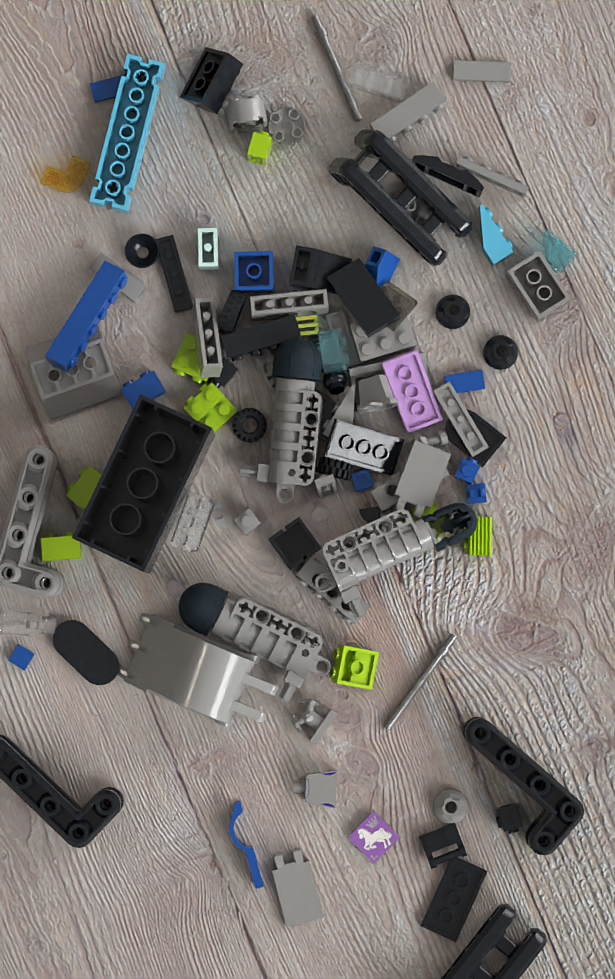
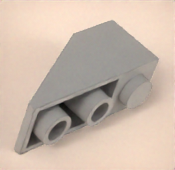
(342, 411)

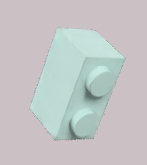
(208, 248)

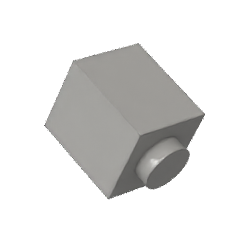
(247, 522)

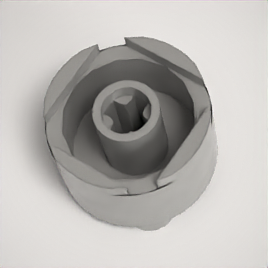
(246, 114)

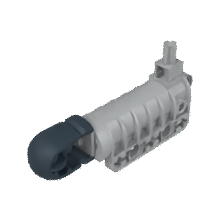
(388, 548)

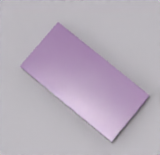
(412, 389)

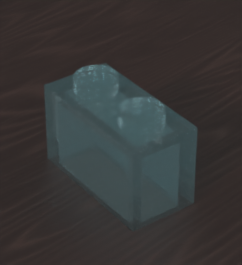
(332, 351)

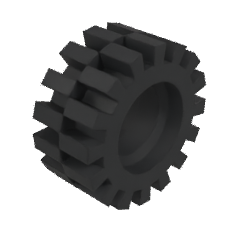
(249, 413)
(338, 468)

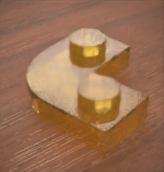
(69, 180)

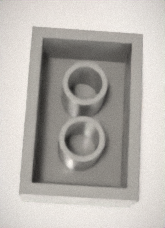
(538, 286)
(383, 342)

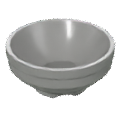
(443, 798)

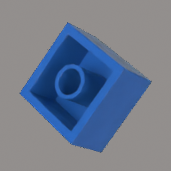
(254, 272)

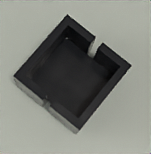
(294, 543)

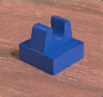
(475, 493)

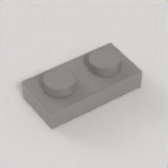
(325, 485)

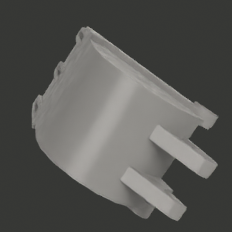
(193, 671)

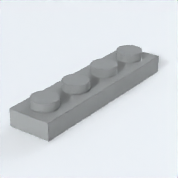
(485, 173)
(460, 419)

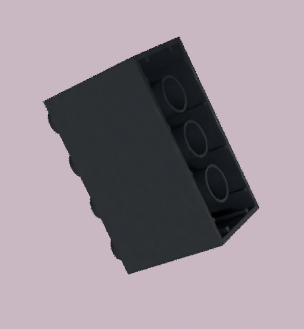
(144, 484)

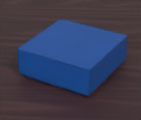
(362, 480)
(21, 657)

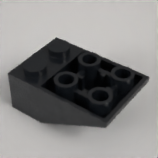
(313, 267)

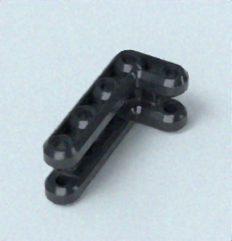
(393, 211)
(524, 772)
(41, 789)
(493, 935)

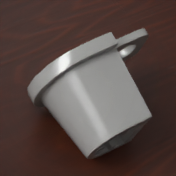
(375, 394)

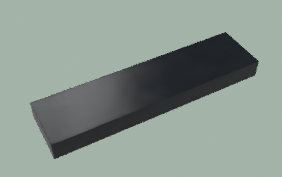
(174, 274)

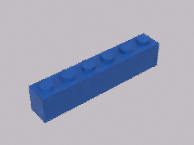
(86, 316)

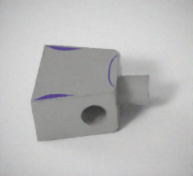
(319, 788)

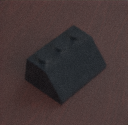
(211, 80)

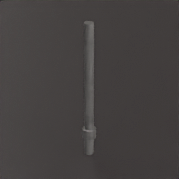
(322, 35)
(442, 651)

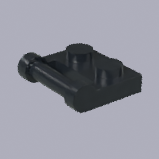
(441, 839)

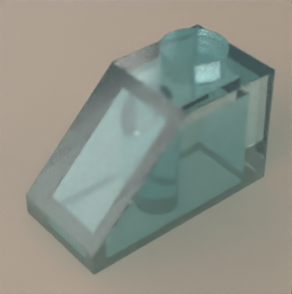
(557, 252)

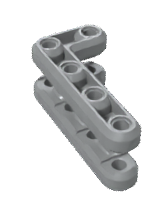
(28, 518)

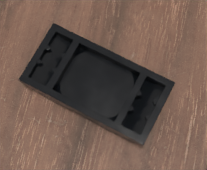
(449, 174)

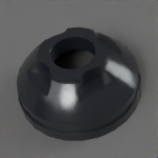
(138, 241)
(445, 318)
(496, 361)

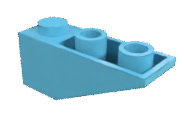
(493, 243)

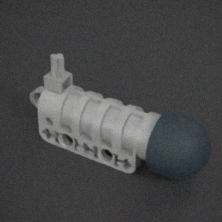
(296, 362)
(204, 607)

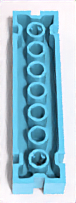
(127, 133)

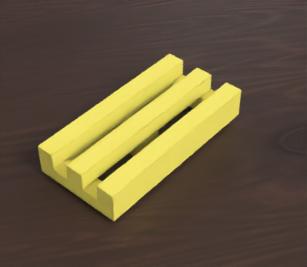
(315, 324)

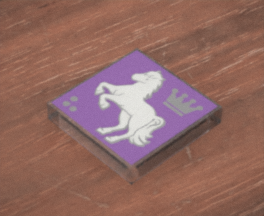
(373, 837)

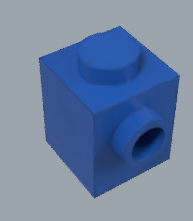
(467, 470)

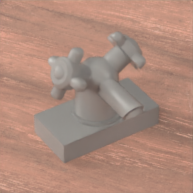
(314, 720)

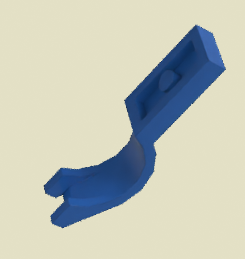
(248, 849)

